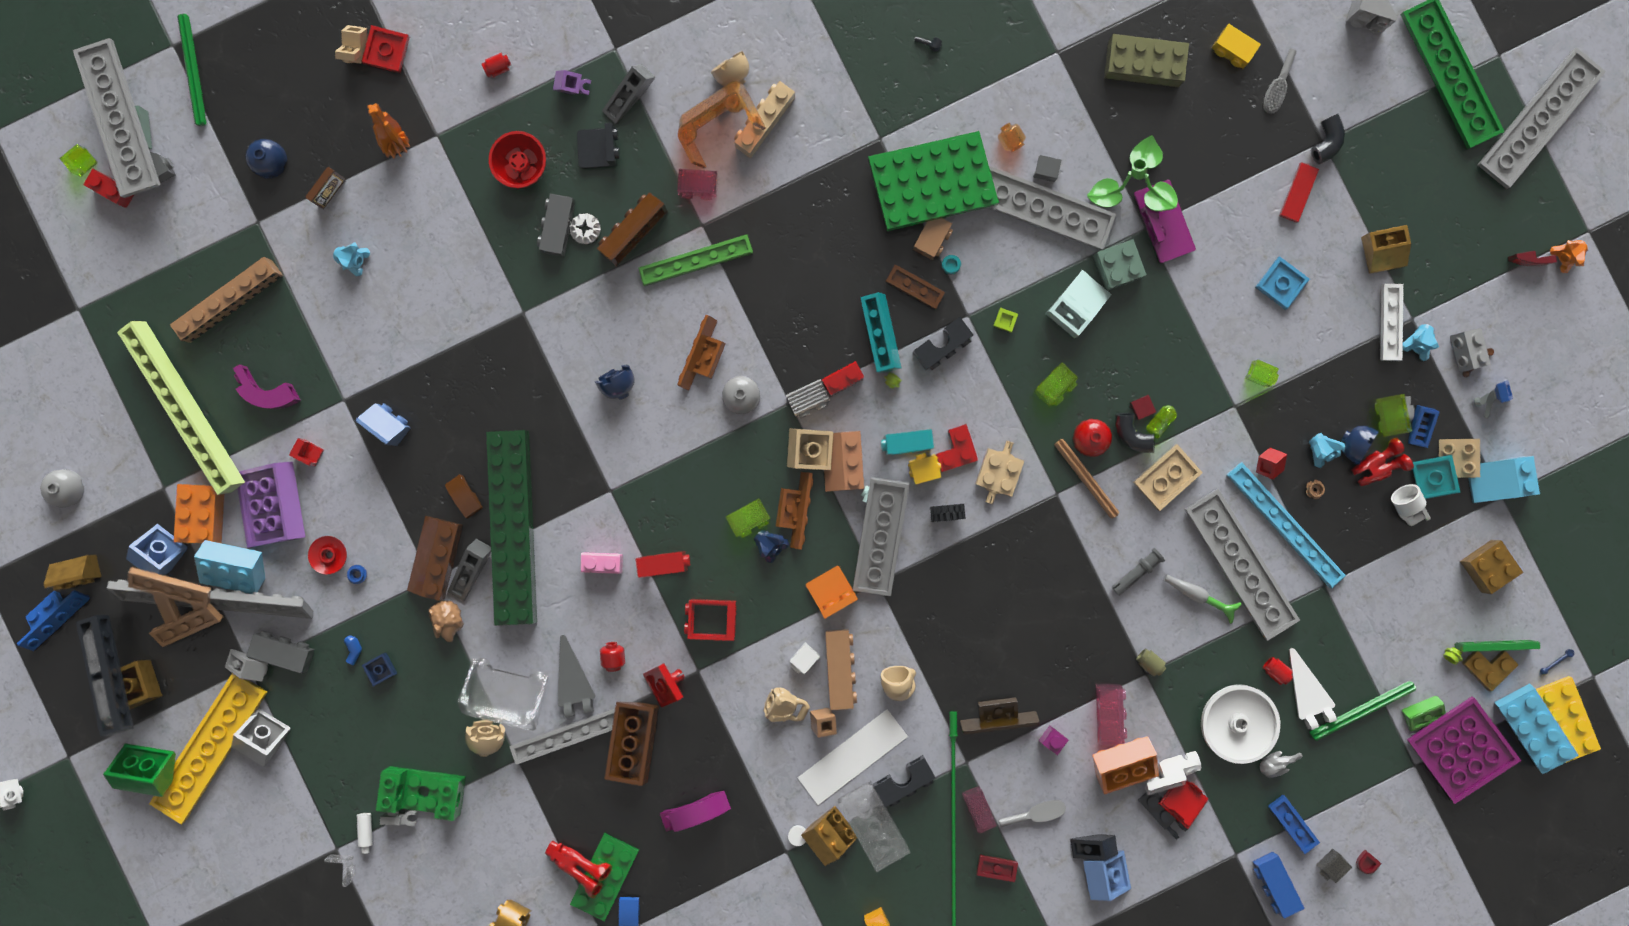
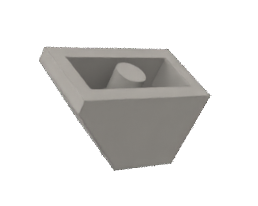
(245, 667)

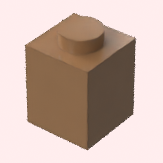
(823, 722)

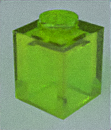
(1262, 373)

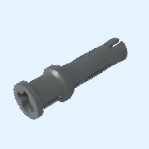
(1145, 566)

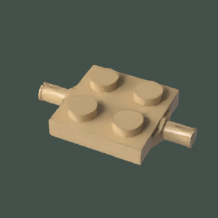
(999, 472)

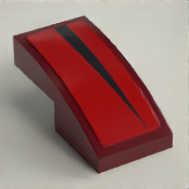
(1530, 259)

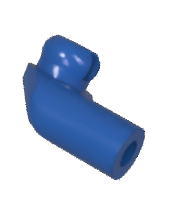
(354, 648)

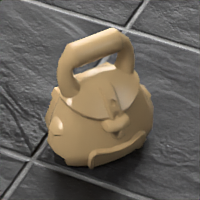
(782, 704)

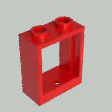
(662, 564)
(731, 620)

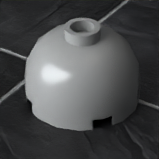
(741, 395)
(62, 488)

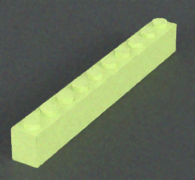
(181, 407)

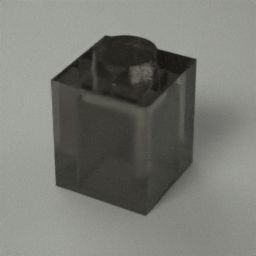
(1333, 866)

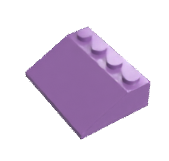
(270, 504)

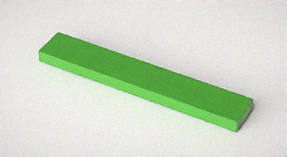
(695, 260)

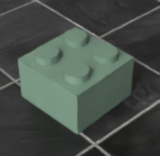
(1119, 265)

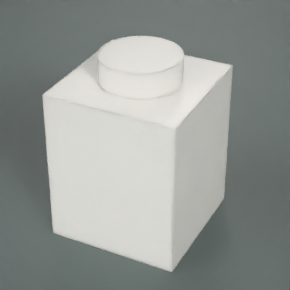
(804, 659)

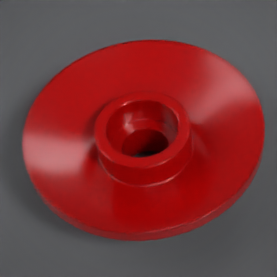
(318, 555)

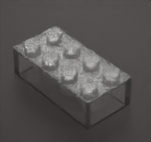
(873, 826)

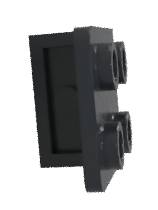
(598, 147)

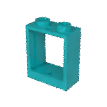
(907, 442)

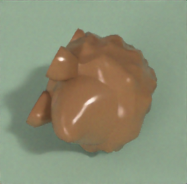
(445, 619)

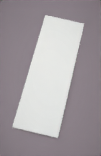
(852, 757)

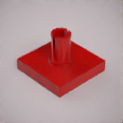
(664, 684)

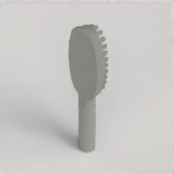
(1278, 88)
(1039, 813)

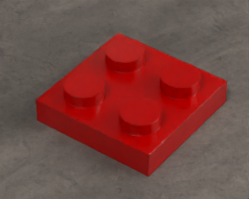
(385, 49)

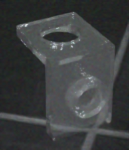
(348, 867)

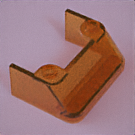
(730, 97)

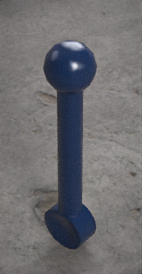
(1568, 653)

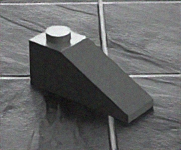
(628, 92)
(469, 569)

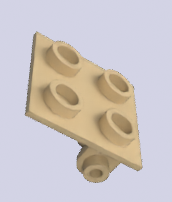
(1465, 455)

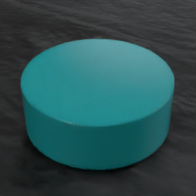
(951, 264)

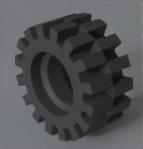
(947, 512)

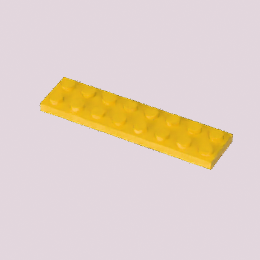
(208, 747)

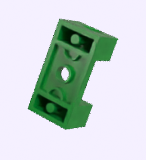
(401, 790)

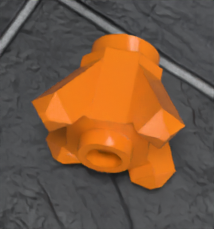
(1570, 254)

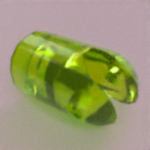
(1161, 421)

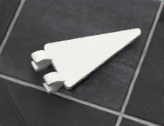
(1309, 693)

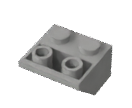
(1371, 14)

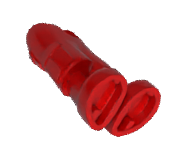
(1377, 466)

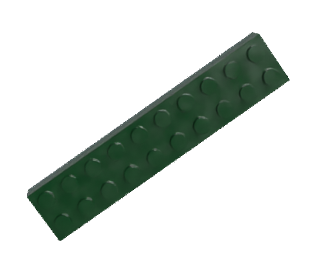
(511, 527)

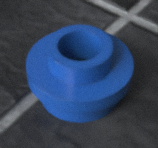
(351, 574)

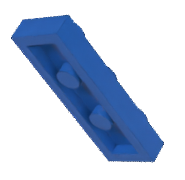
(1293, 824)

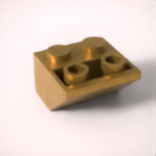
(1387, 249)
(72, 573)
(829, 836)

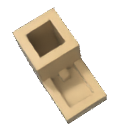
(353, 44)

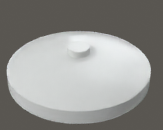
(1240, 724)

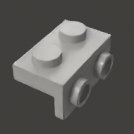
(1470, 350)

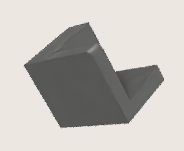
(1047, 168)

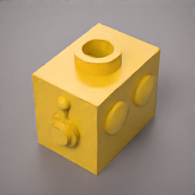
(924, 468)

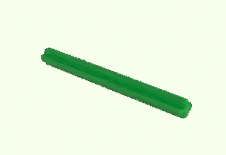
(191, 70)
(1363, 710)

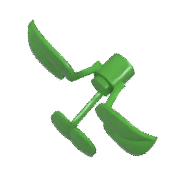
(1145, 155)

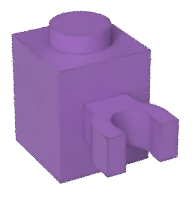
(570, 82)

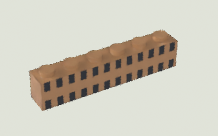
(226, 300)

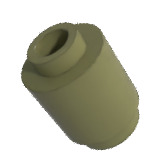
(1151, 662)

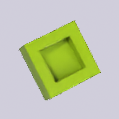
(1005, 320)

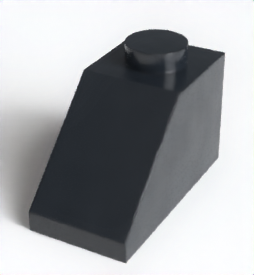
(1094, 847)

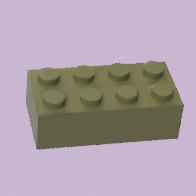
(1146, 60)

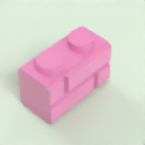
(601, 563)

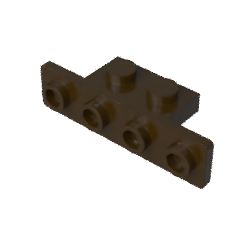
(999, 715)

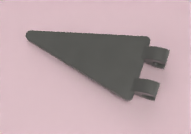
(572, 681)

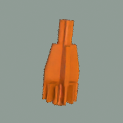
(388, 132)

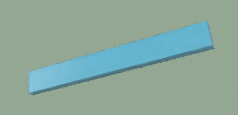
(1286, 525)

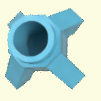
(351, 258)
(1421, 341)
(1325, 449)

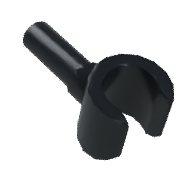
(934, 45)

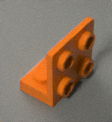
(831, 591)

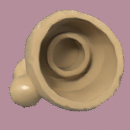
(898, 682)

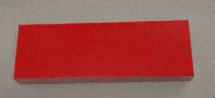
(1299, 192)

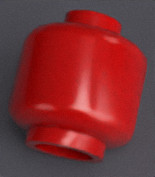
(612, 657)

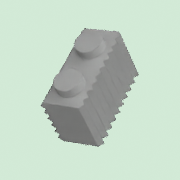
(808, 398)

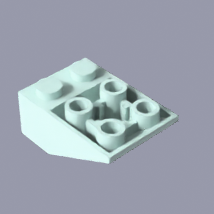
(1078, 304)

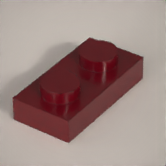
(997, 868)

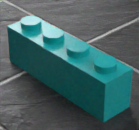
(881, 332)

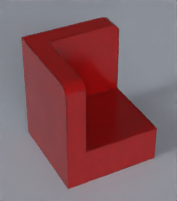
(306, 452)
(1271, 463)

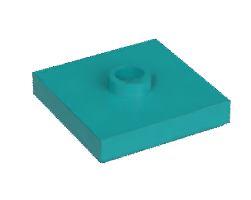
(1436, 476)

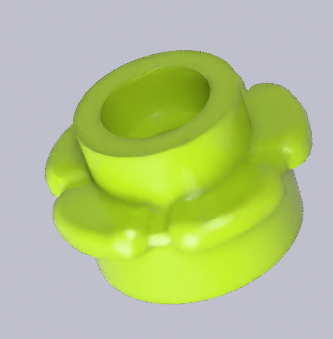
(892, 380)
(1453, 655)

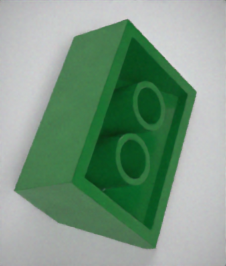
(141, 770)

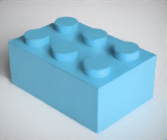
(230, 567)

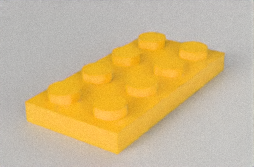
(1569, 712)

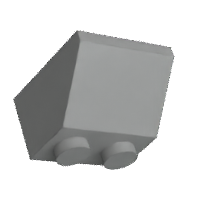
(260, 737)

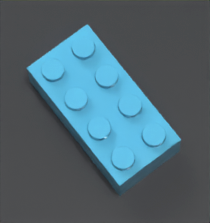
(1536, 728)

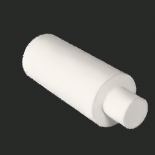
(364, 831)

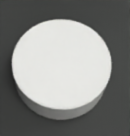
(795, 835)

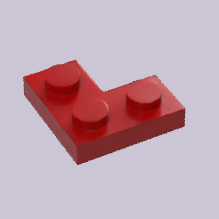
(962, 452)

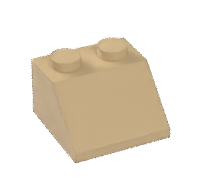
(810, 449)

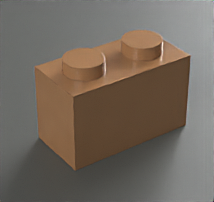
(932, 237)

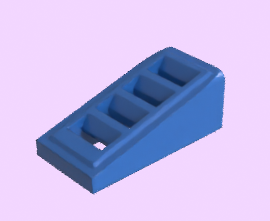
(1431, 422)

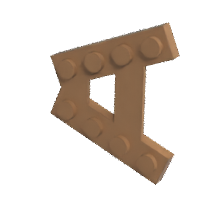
(164, 592)

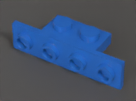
(50, 616)

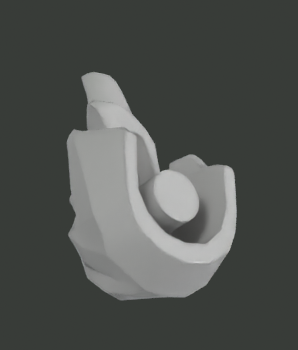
(1275, 766)

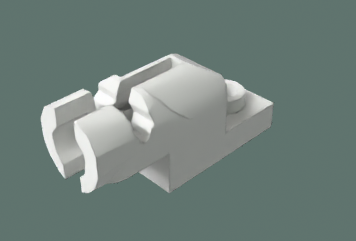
(1173, 772)

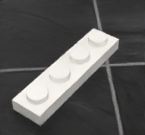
(1391, 322)

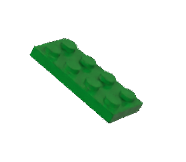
(620, 857)

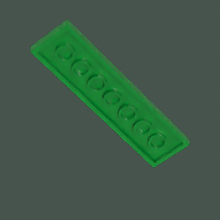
(1452, 72)

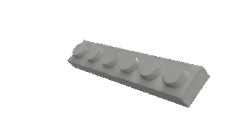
(563, 737)

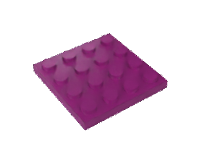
(1463, 750)

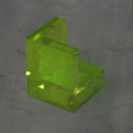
(78, 160)

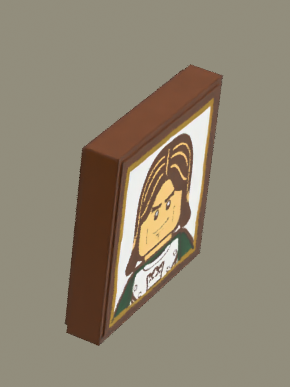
(325, 188)

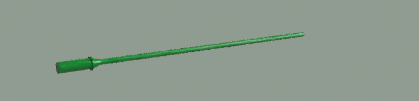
(953, 735)

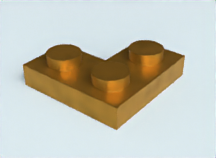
(1490, 673)

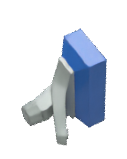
(1501, 392)

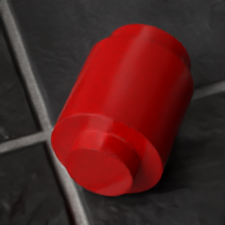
(496, 65)
(1278, 671)

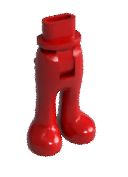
(567, 861)

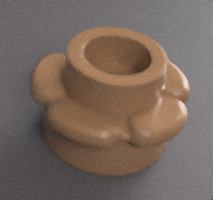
(1315, 494)

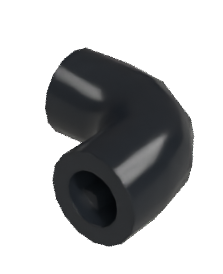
(1333, 140)
(1130, 436)

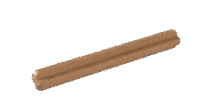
(1086, 478)

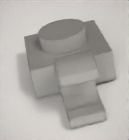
(398, 818)

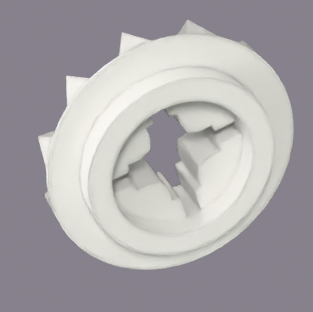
(590, 235)

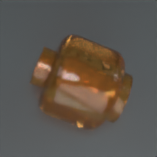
(1011, 137)

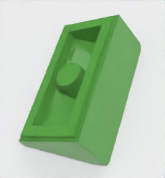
(1423, 713)

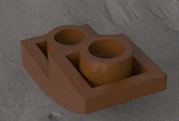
(463, 496)

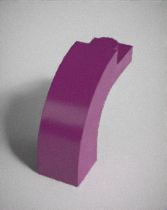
(277, 398)
(696, 812)

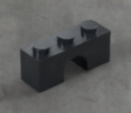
(957, 334)
(892, 792)

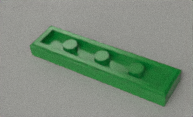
(1497, 645)

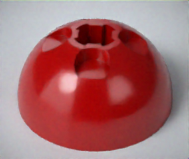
(513, 151)

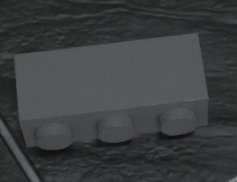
(556, 225)
(280, 652)

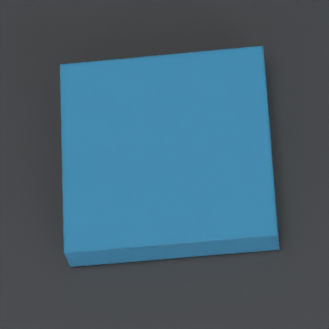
(1282, 283)

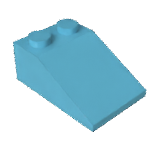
(1505, 480)

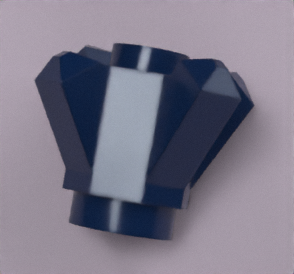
(770, 545)

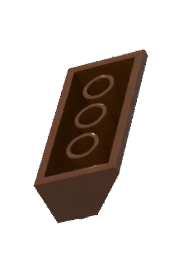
(632, 229)
(434, 558)
(631, 742)

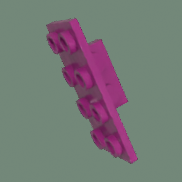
(1166, 229)

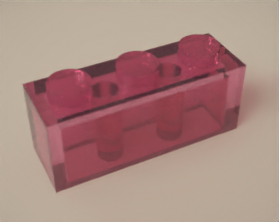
(1110, 714)

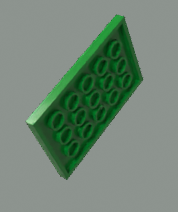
(933, 180)

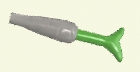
(1201, 596)

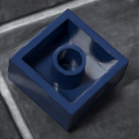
(379, 669)

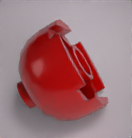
(1092, 437)

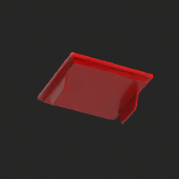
(1184, 803)

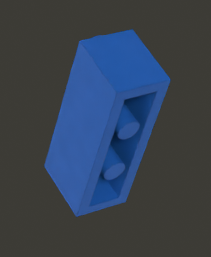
(1277, 885)

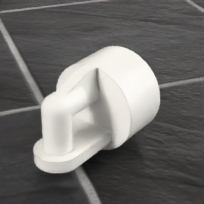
(1410, 504)

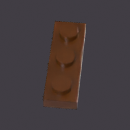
(915, 287)

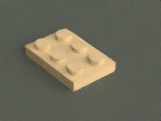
(1167, 477)

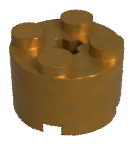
(512, 914)

